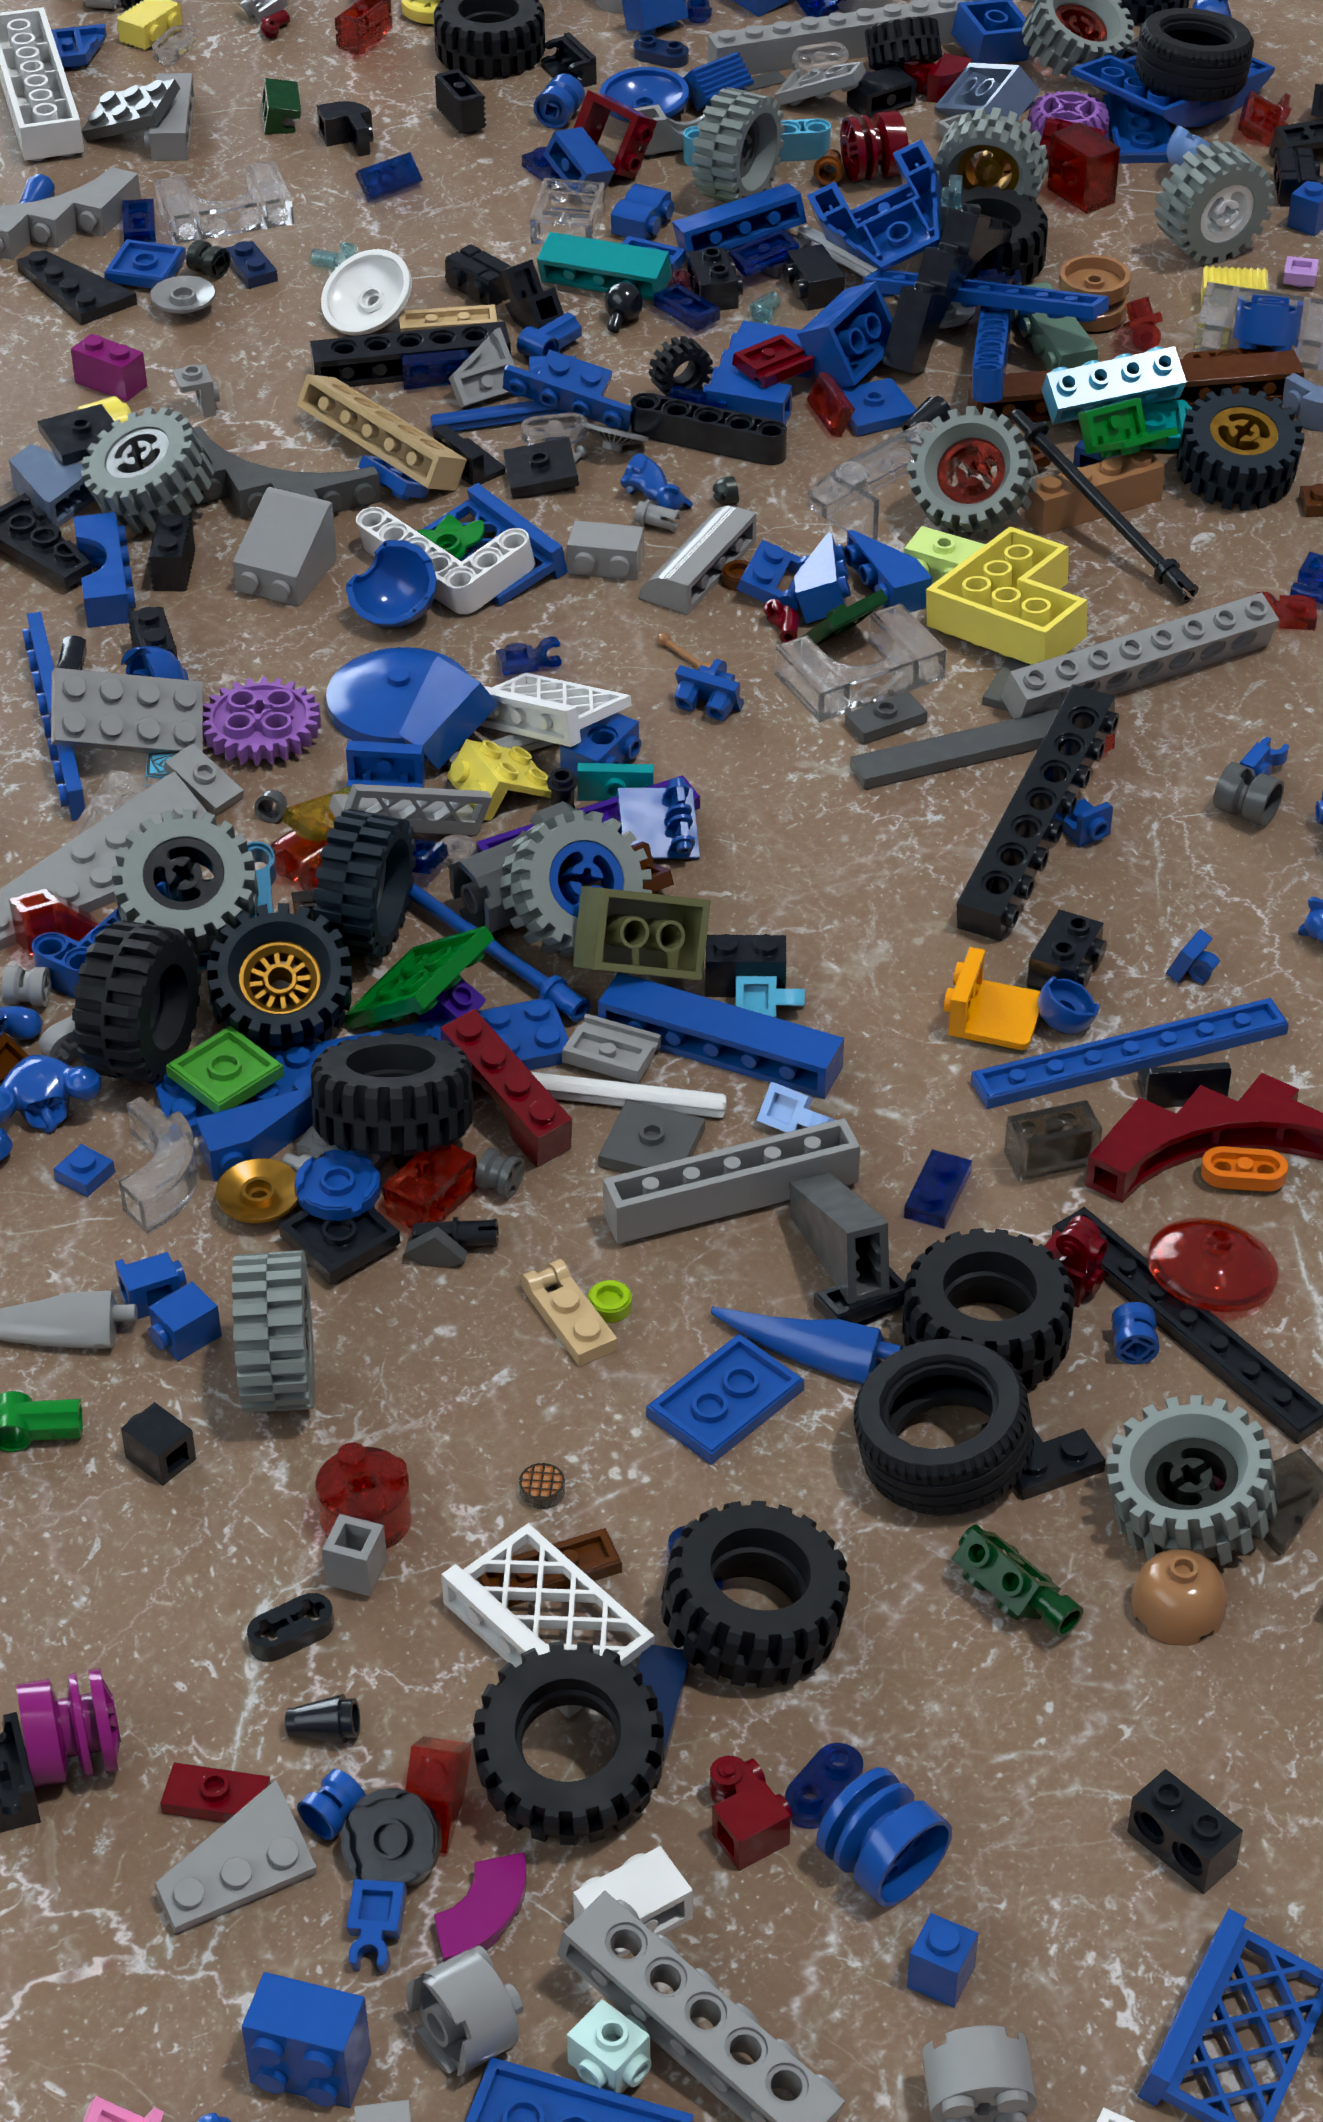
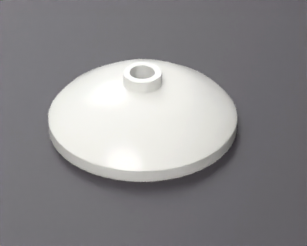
(366, 292)

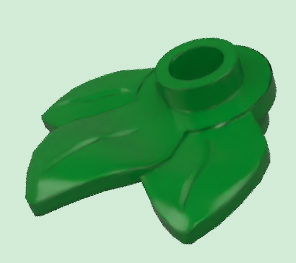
(454, 536)

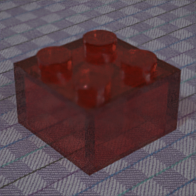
(1083, 168)

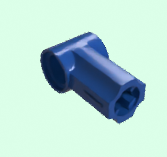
(551, 336)

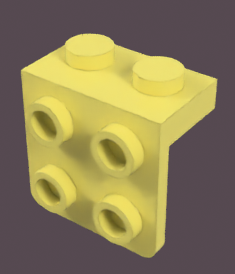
(496, 770)

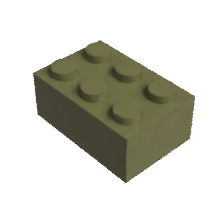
(641, 933)

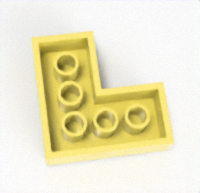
(1011, 599)

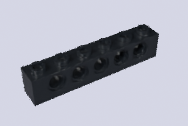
(379, 356)

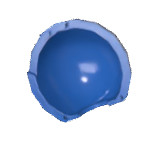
(395, 587)

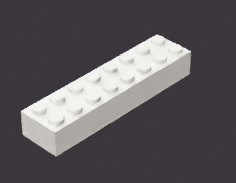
(37, 87)

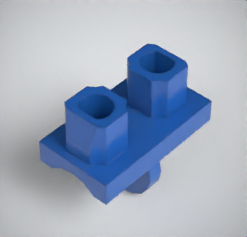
(709, 685)

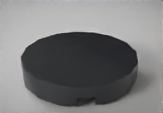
(391, 1837)

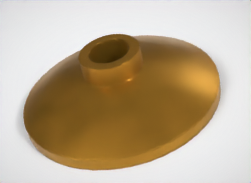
(257, 1190)

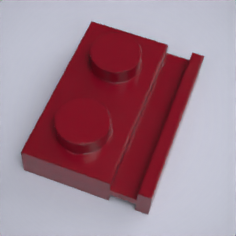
(772, 360)

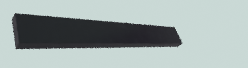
(1209, 1339)

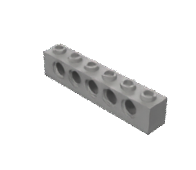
(667, 2017)

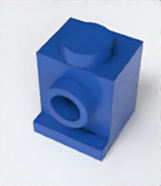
(149, 1280)

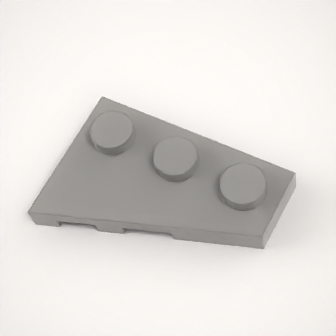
(819, 83)
(238, 1863)

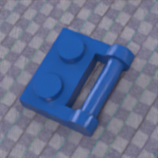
(766, 573)

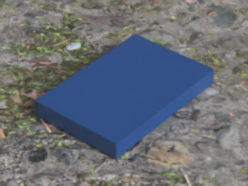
(725, 1398)

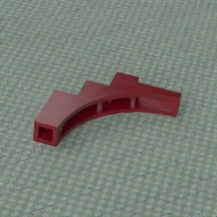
(1156, 1139)

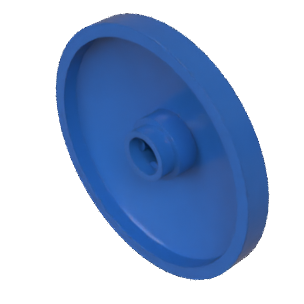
(376, 691)

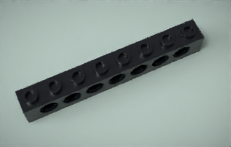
(1037, 813)

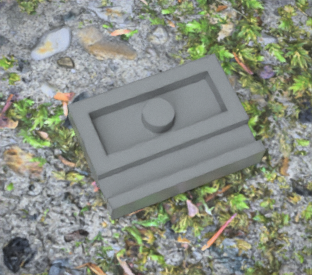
(611, 1048)

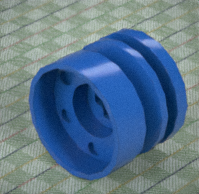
(884, 1836)

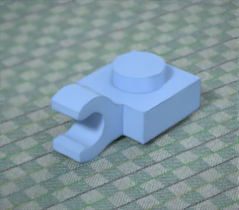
(788, 1109)

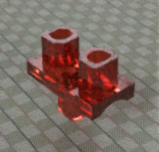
(1143, 323)

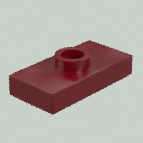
(209, 1792)

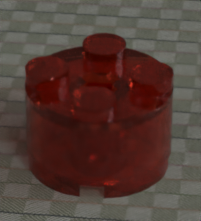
(365, 1486)

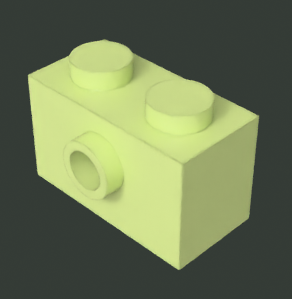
(940, 551)

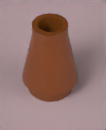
(829, 167)

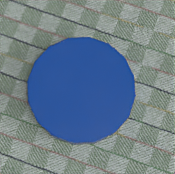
(337, 1185)

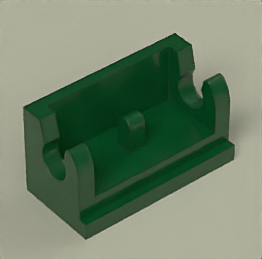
(278, 102)

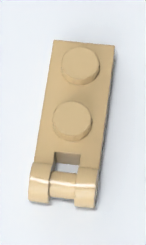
(569, 1313)

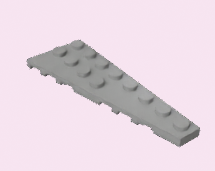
(84, 865)

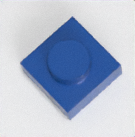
(84, 1170)

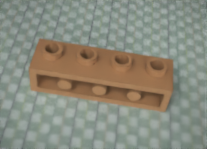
(1123, 480)

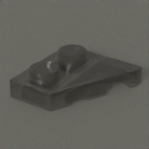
(1299, 1493)

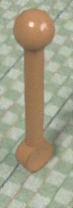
(664, 640)

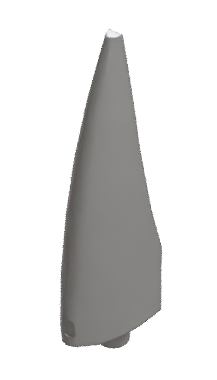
(67, 1320)

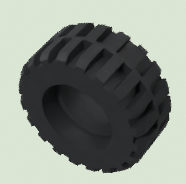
(489, 36)
(1029, 233)
(136, 1001)
(392, 1094)
(997, 1271)
(747, 1641)
(557, 1681)

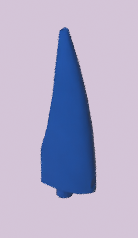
(825, 1345)

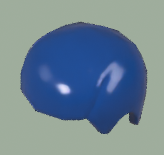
(1066, 1006)

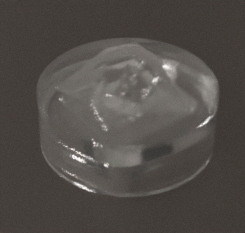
(458, 848)

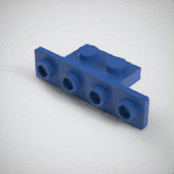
(570, 387)

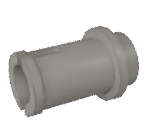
(656, 515)

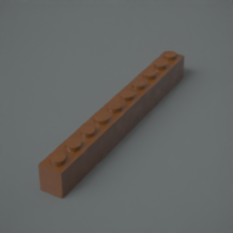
(1203, 375)

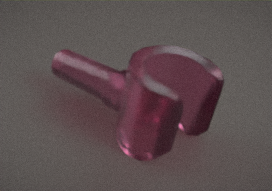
(681, 277)

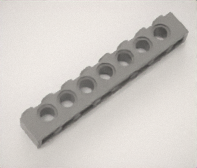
(1143, 655)

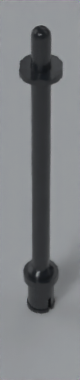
(1165, 570)

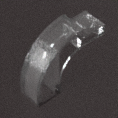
(169, 1180)

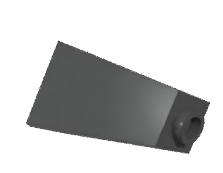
(843, 1234)

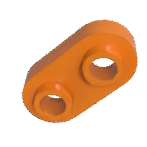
(1244, 1168)

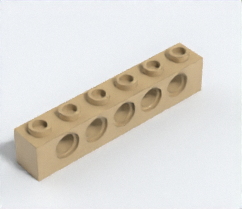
(381, 432)

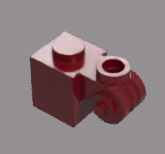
(1081, 1253)
(747, 1815)

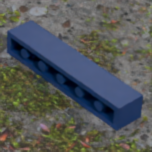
(727, 1035)

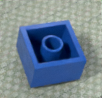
(990, 31)
(306, 2040)

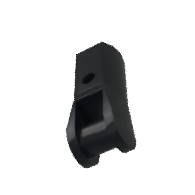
(72, 653)

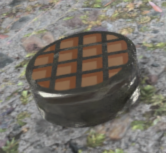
(542, 1486)

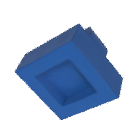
(1194, 959)

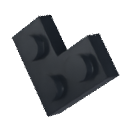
(1059, 1463)

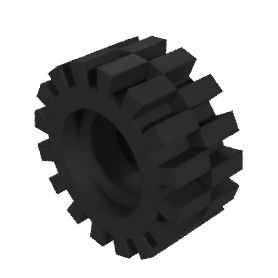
(675, 355)

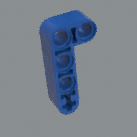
(65, 955)

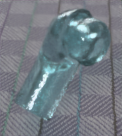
(333, 259)
(762, 308)

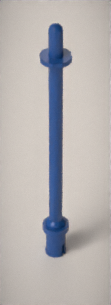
(553, 988)

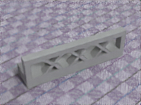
(425, 808)

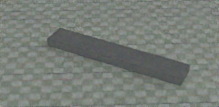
(951, 750)

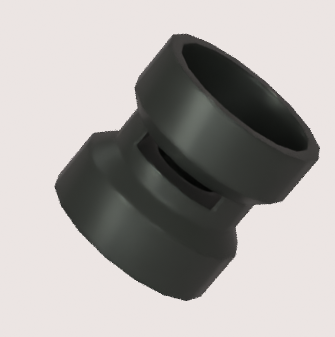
(211, 260)

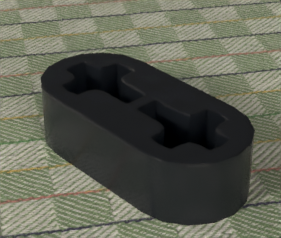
(290, 1627)

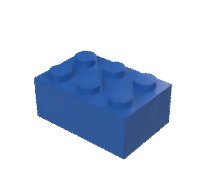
(849, 334)

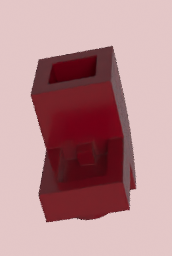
(936, 78)

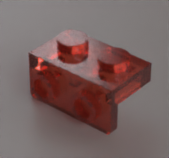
(1261, 117)

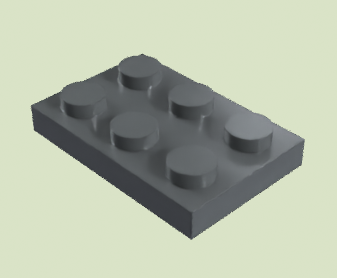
(130, 109)

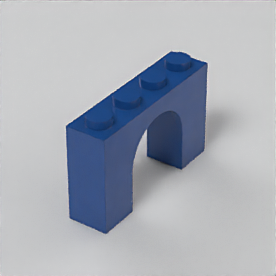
(741, 391)

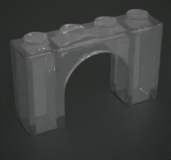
(192, 218)
(1219, 313)
(832, 688)

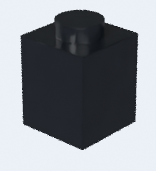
(158, 1443)

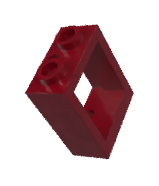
(640, 131)

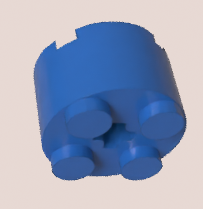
(1267, 322)

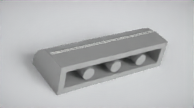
(700, 559)

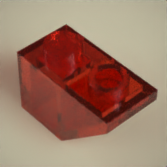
(47, 912)
(440, 1776)

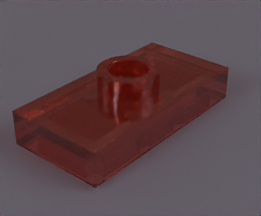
(830, 404)

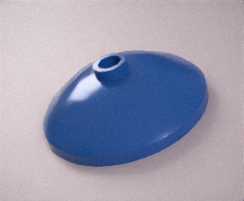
(647, 87)

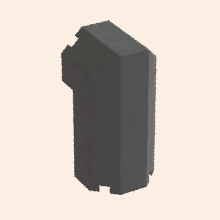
(479, 878)

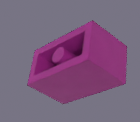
(109, 367)

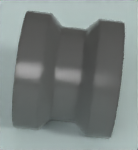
(499, 1172)

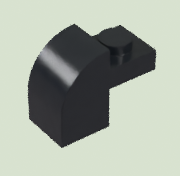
(346, 123)
(528, 301)

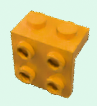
(989, 1009)

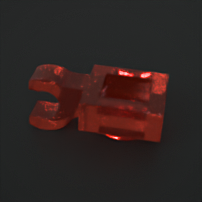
(1294, 611)

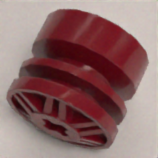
(871, 145)

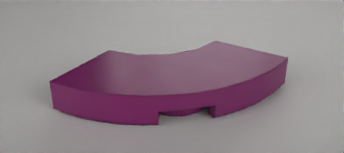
(486, 1908)

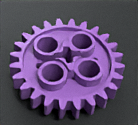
(260, 721)

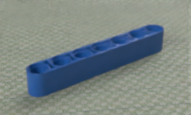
(991, 355)

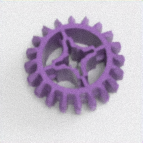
(1069, 107)

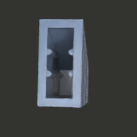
(49, 484)

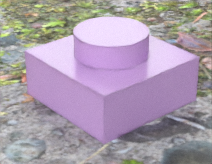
(1300, 271)

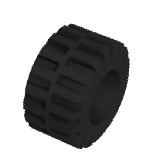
(903, 42)

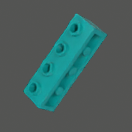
(601, 264)

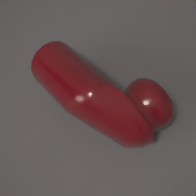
(270, 24)
(783, 618)

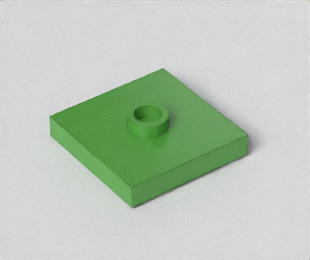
(225, 1070)

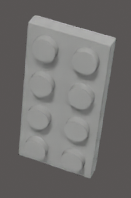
(125, 711)

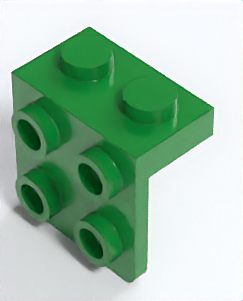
(1120, 429)

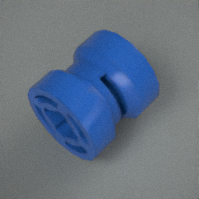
(1135, 1333)
(331, 1804)

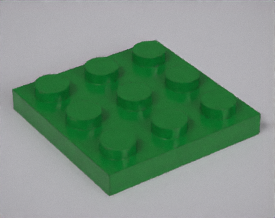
(419, 978)

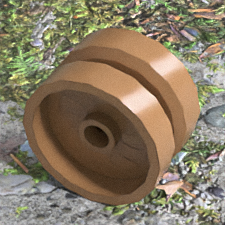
(1098, 277)

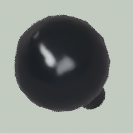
(623, 304)

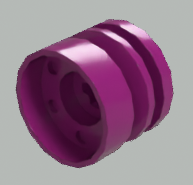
(67, 1727)

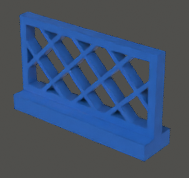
(499, 518)
(1204, 1999)

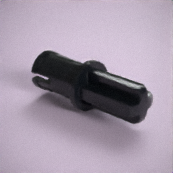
(464, 1232)

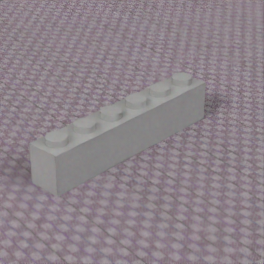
(726, 1180)

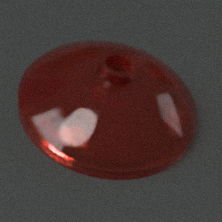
(1213, 1265)

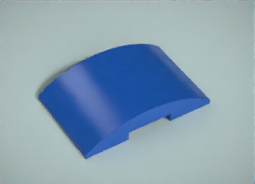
(1121, 81)

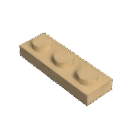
(446, 317)

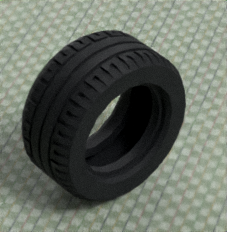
(1194, 54)
(949, 1477)

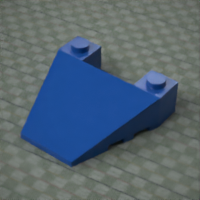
(892, 224)

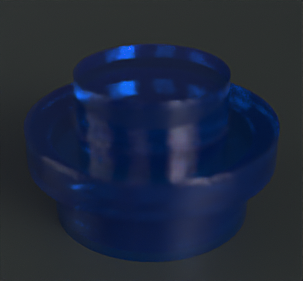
(698, 11)

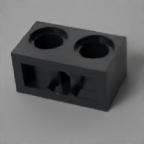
(1184, 1831)

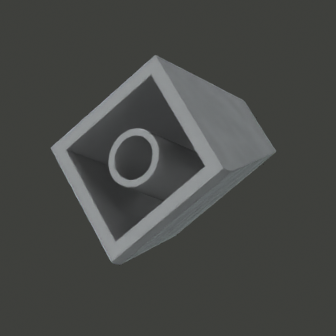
(286, 547)

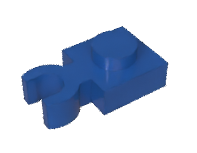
(374, 1915)

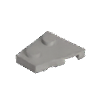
(483, 372)

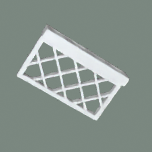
(550, 708)
(510, 1633)

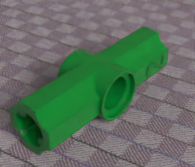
(31, 1420)

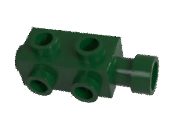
(1014, 1581)

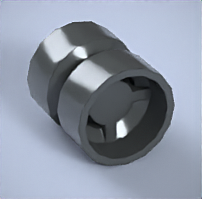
(1251, 794)

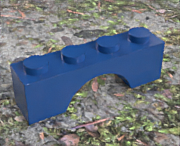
(110, 589)

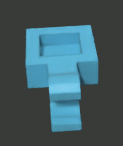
(761, 995)

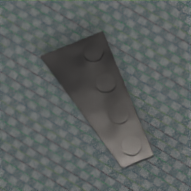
(74, 288)
(39, 545)

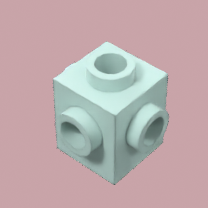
(609, 2049)

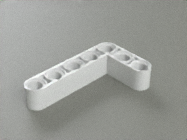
(463, 584)

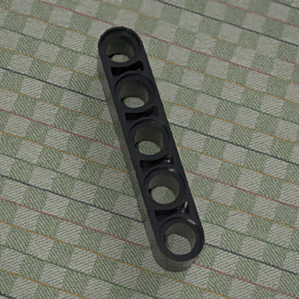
(709, 428)

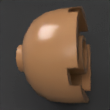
(1179, 1597)

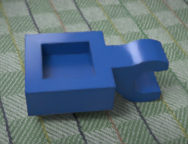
(1262, 757)

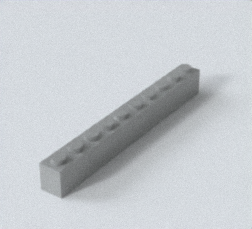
(772, 46)

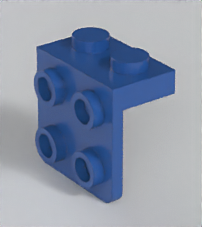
(385, 764)

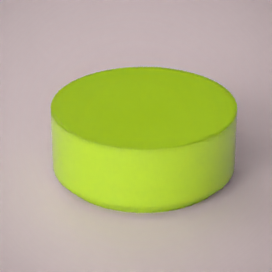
(611, 1300)

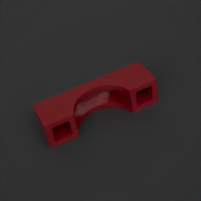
(533, 1115)

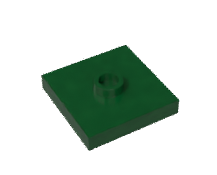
(844, 618)

